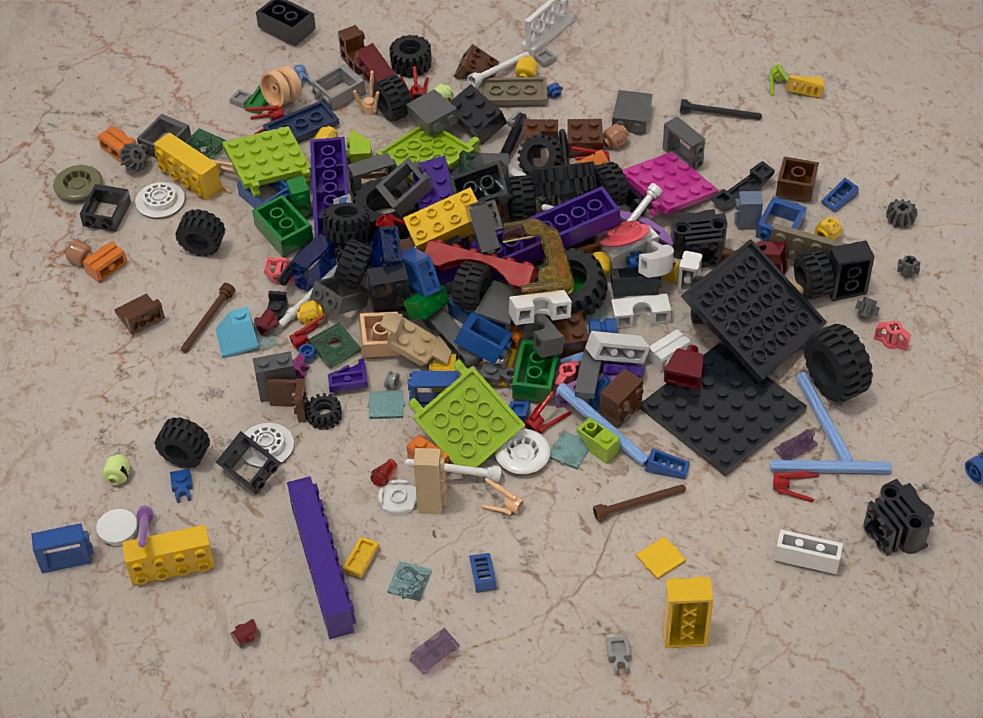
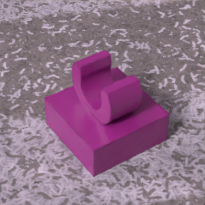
(298, 365)

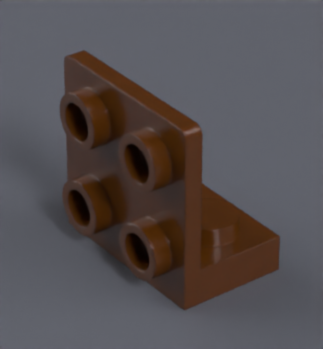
(475, 61)
(140, 313)
(289, 394)

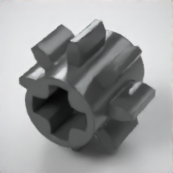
(908, 266)
(867, 307)

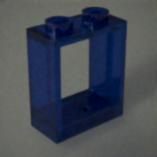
(318, 250)
(383, 251)

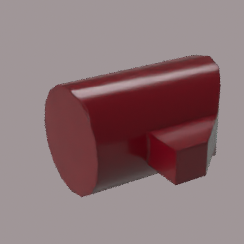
(266, 322)
(245, 633)

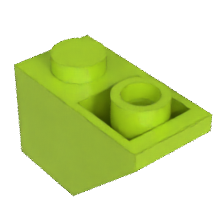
(359, 147)
(599, 440)

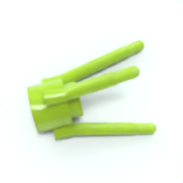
(777, 74)

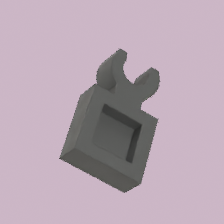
(495, 373)

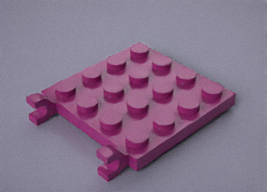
(678, 181)

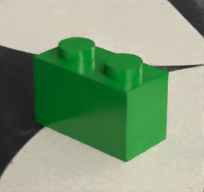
(299, 195)
(423, 307)

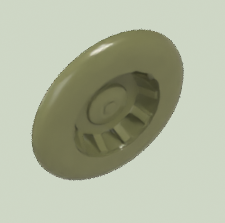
(76, 182)

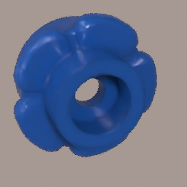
(554, 90)
(308, 351)

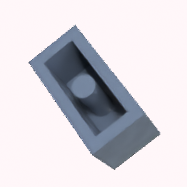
(748, 209)

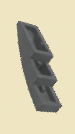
(588, 376)

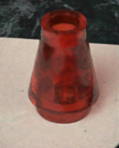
(382, 474)

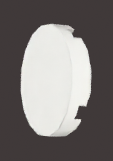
(398, 497)
(117, 527)

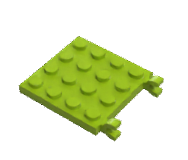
(421, 147)
(267, 158)
(467, 419)

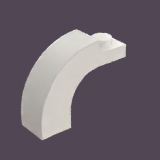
(657, 259)

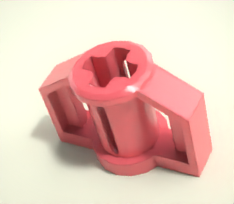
(280, 264)
(891, 339)
(568, 373)

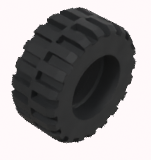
(373, 200)
(595, 287)
(838, 362)

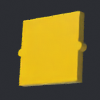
(660, 557)

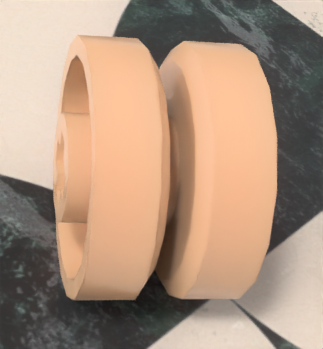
(280, 86)

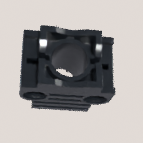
(700, 233)
(899, 519)

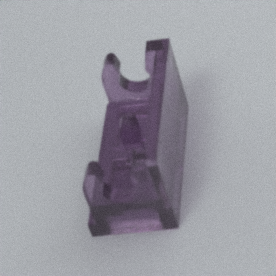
(433, 650)

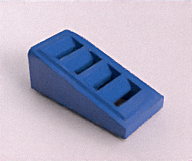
(844, 184)
(662, 457)
(483, 584)

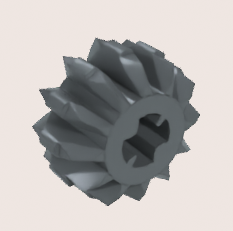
(133, 157)
(901, 213)

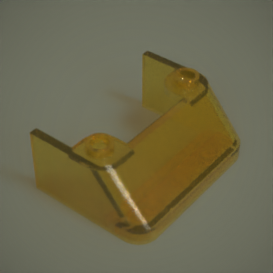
(558, 273)

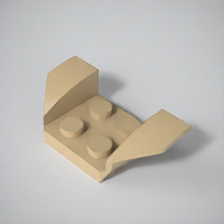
(413, 341)

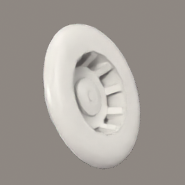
(160, 199)
(268, 437)
(523, 456)

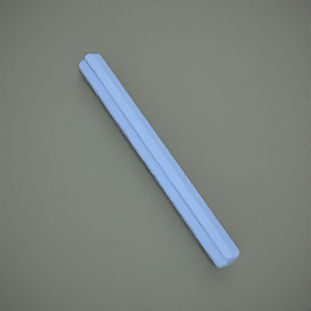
(586, 410)
(823, 417)
(830, 466)

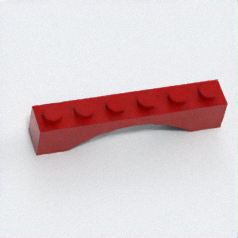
(449, 256)

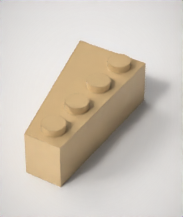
(430, 480)

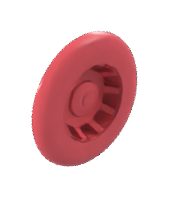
(625, 234)

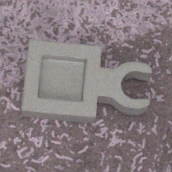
(618, 651)

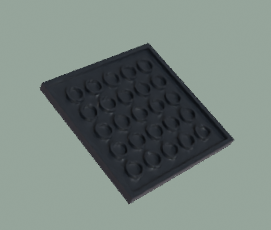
(754, 310)
(728, 414)

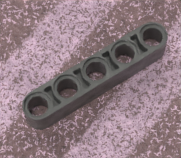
(444, 326)

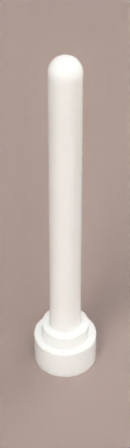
(476, 78)
(653, 192)
(492, 473)

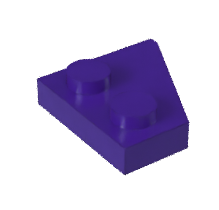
(616, 368)
(348, 378)

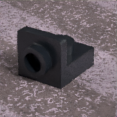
(278, 303)

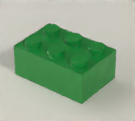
(282, 225)
(534, 375)

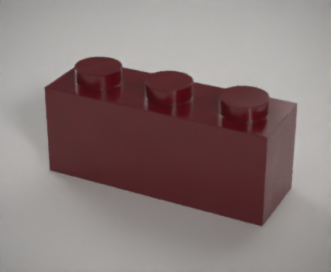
(370, 60)

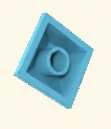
(236, 333)

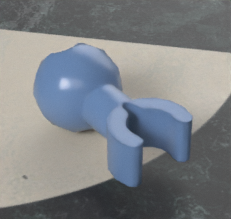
(301, 71)

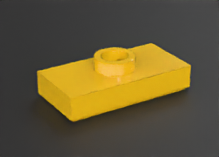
(360, 557)

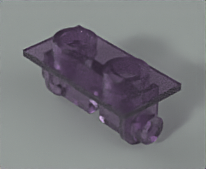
(796, 445)

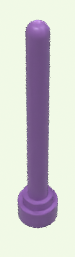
(144, 516)

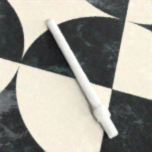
(291, 313)

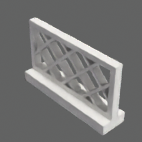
(548, 26)

